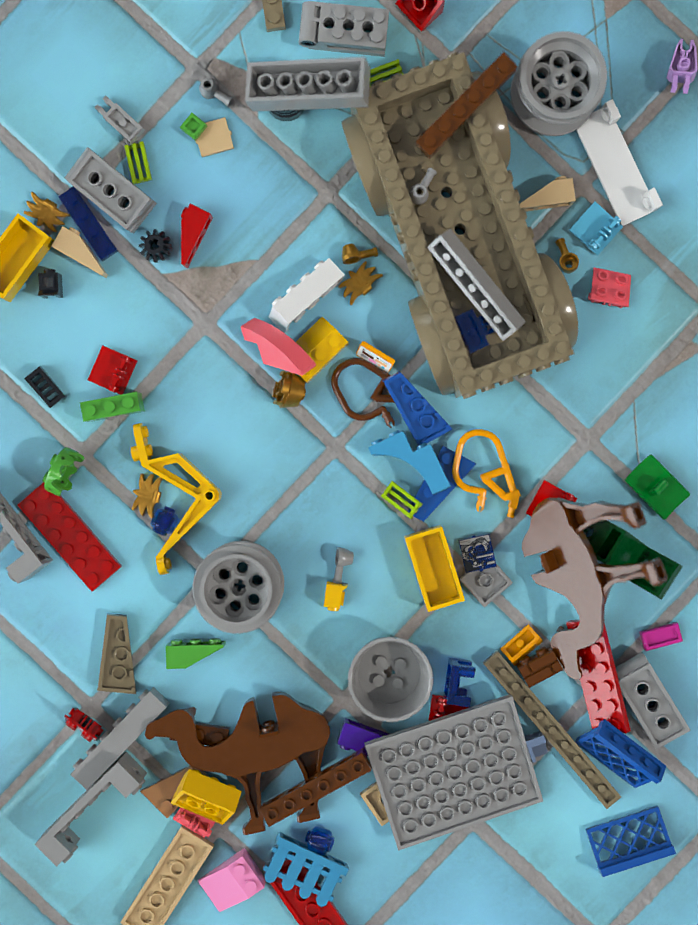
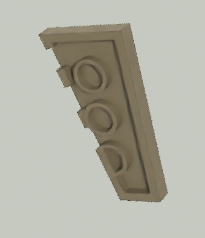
(116, 661)

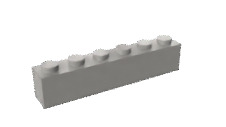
(476, 284)
(120, 738)

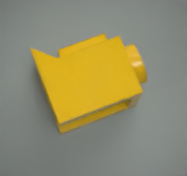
(334, 595)

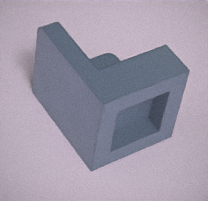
(536, 745)

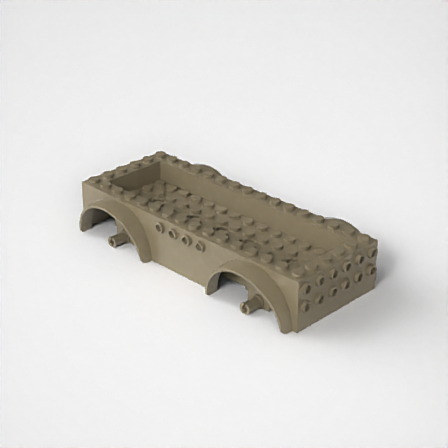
(481, 204)

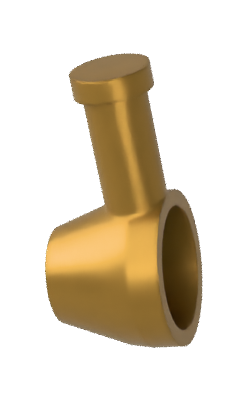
(351, 254)
(567, 258)

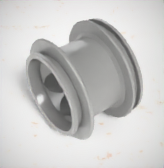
(574, 55)
(218, 609)

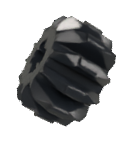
(154, 253)

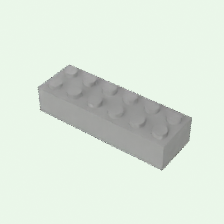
(308, 84)

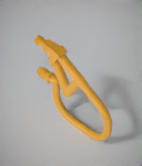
(513, 493)

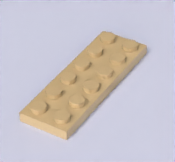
(169, 879)

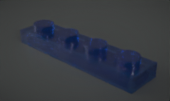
(88, 223)

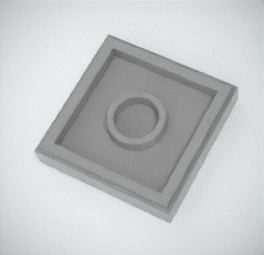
(486, 584)

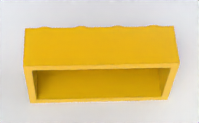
(20, 253)
(434, 568)

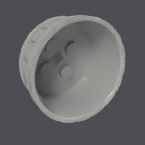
(393, 696)

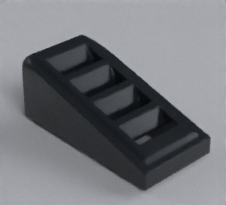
(39, 391)

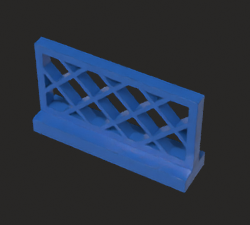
(631, 754)
(634, 858)

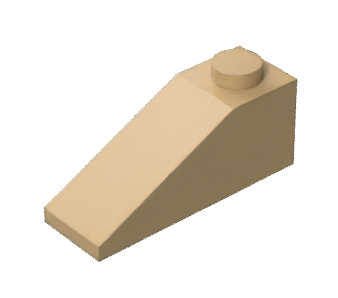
(555, 194)
(76, 248)

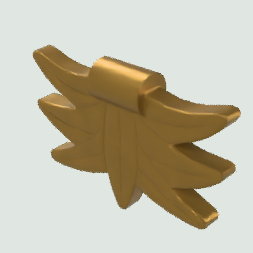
(46, 212)
(360, 282)
(147, 494)

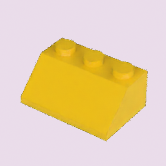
(322, 344)
(206, 796)

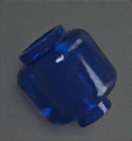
(164, 521)
(319, 840)

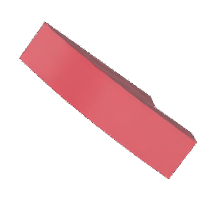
(277, 347)

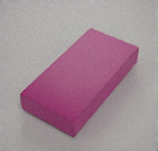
(661, 636)

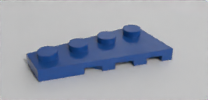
(416, 411)
(424, 494)

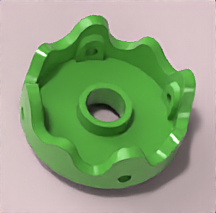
(61, 469)

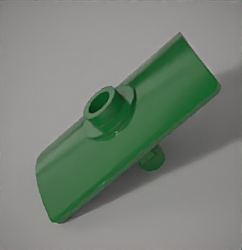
(657, 486)

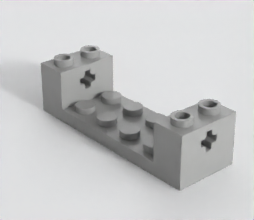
(34, 555)
(59, 840)

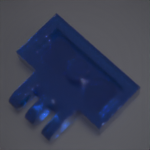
(473, 330)

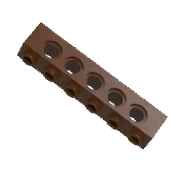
(315, 787)

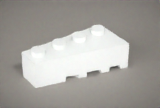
(305, 294)

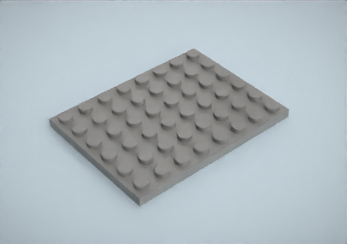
(454, 771)

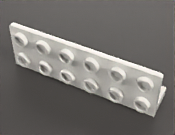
(616, 166)

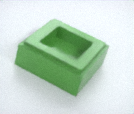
(193, 126)

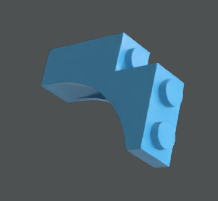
(422, 459)

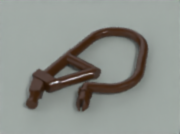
(376, 396)

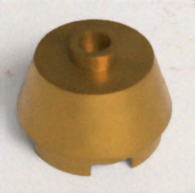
(289, 390)

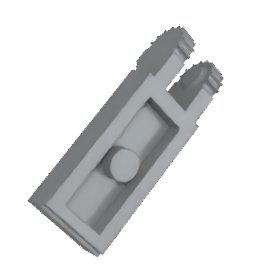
(121, 121)

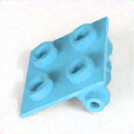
(596, 228)

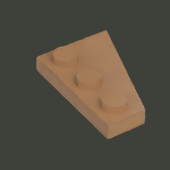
(162, 792)

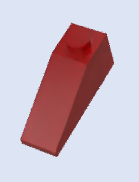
(193, 228)

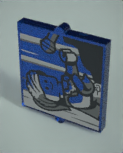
(477, 553)

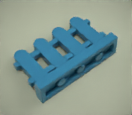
(301, 851)

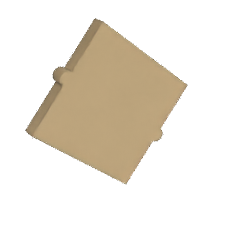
(215, 138)

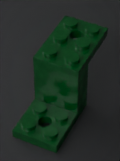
(618, 547)

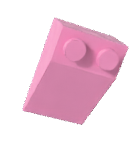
(233, 881)

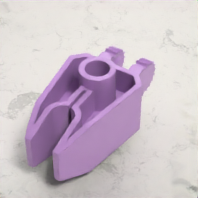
(683, 66)

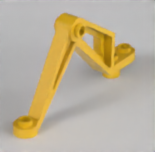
(202, 504)

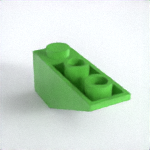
(184, 654)

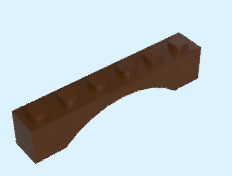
(479, 91)

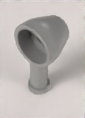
(213, 91)
(420, 199)
(343, 558)

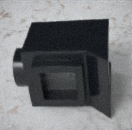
(50, 284)

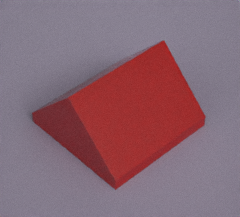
(421, 12)

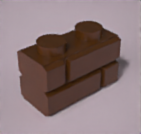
(539, 666)

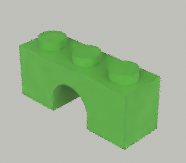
(112, 406)

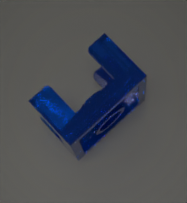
(452, 693)

